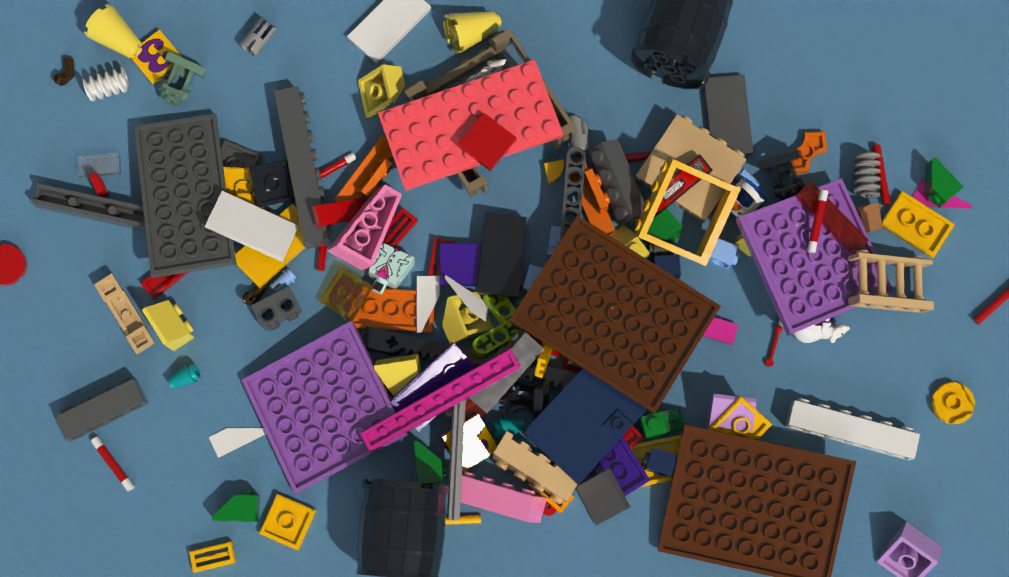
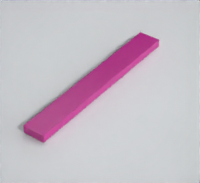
(440, 400)

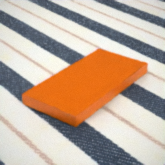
(392, 312)

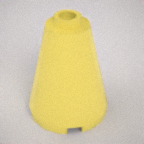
(469, 28)
(113, 32)

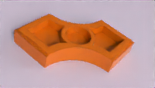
(813, 145)

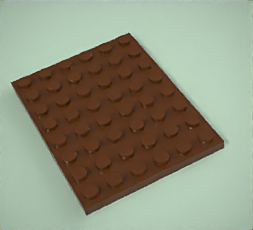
(615, 314)
(755, 504)

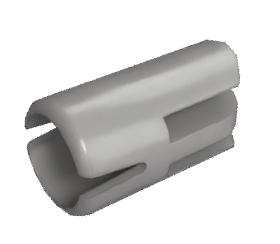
(255, 39)
(581, 137)

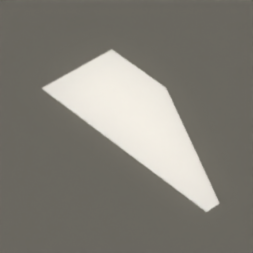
(427, 295)
(473, 302)
(233, 438)

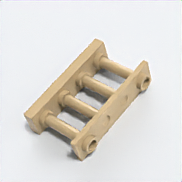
(881, 299)

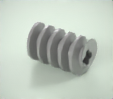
(865, 175)

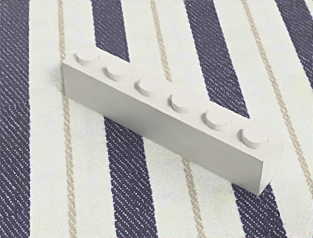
(852, 430)

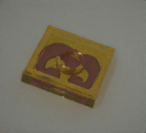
(346, 294)

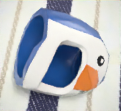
(749, 198)

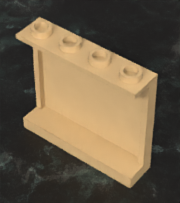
(684, 143)

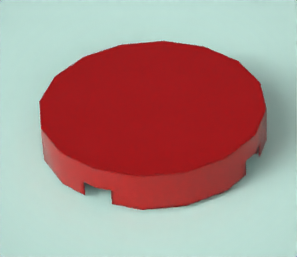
(12, 264)

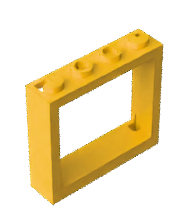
(716, 224)

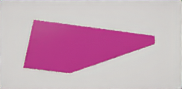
(922, 197)

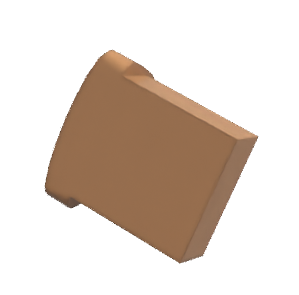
(870, 216)

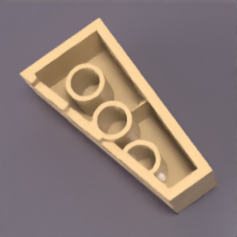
(533, 468)

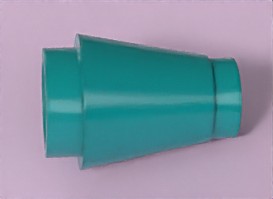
(186, 375)
(512, 425)

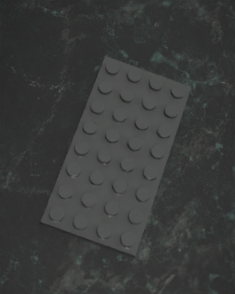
(179, 188)

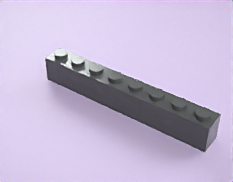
(301, 164)

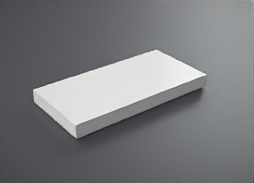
(387, 26)
(251, 226)

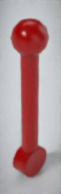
(769, 362)

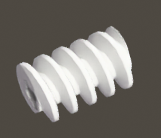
(106, 85)

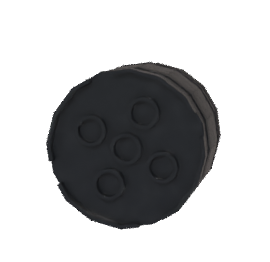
(681, 40)
(401, 528)

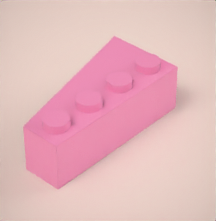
(366, 231)
(502, 498)

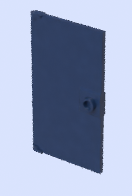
(583, 424)

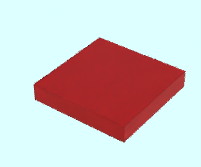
(487, 142)

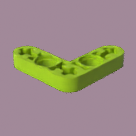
(504, 327)

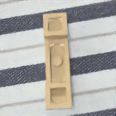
(125, 313)

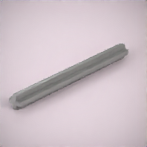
(456, 460)

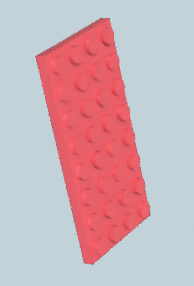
(427, 130)

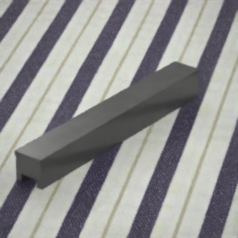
(89, 206)

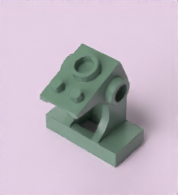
(184, 69)

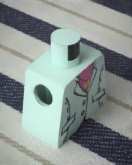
(390, 268)

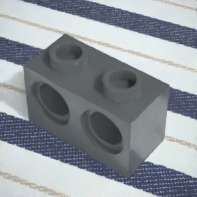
(274, 303)

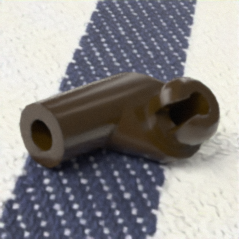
(68, 73)
(253, 296)

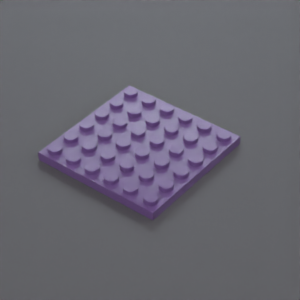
(802, 283)
(319, 405)

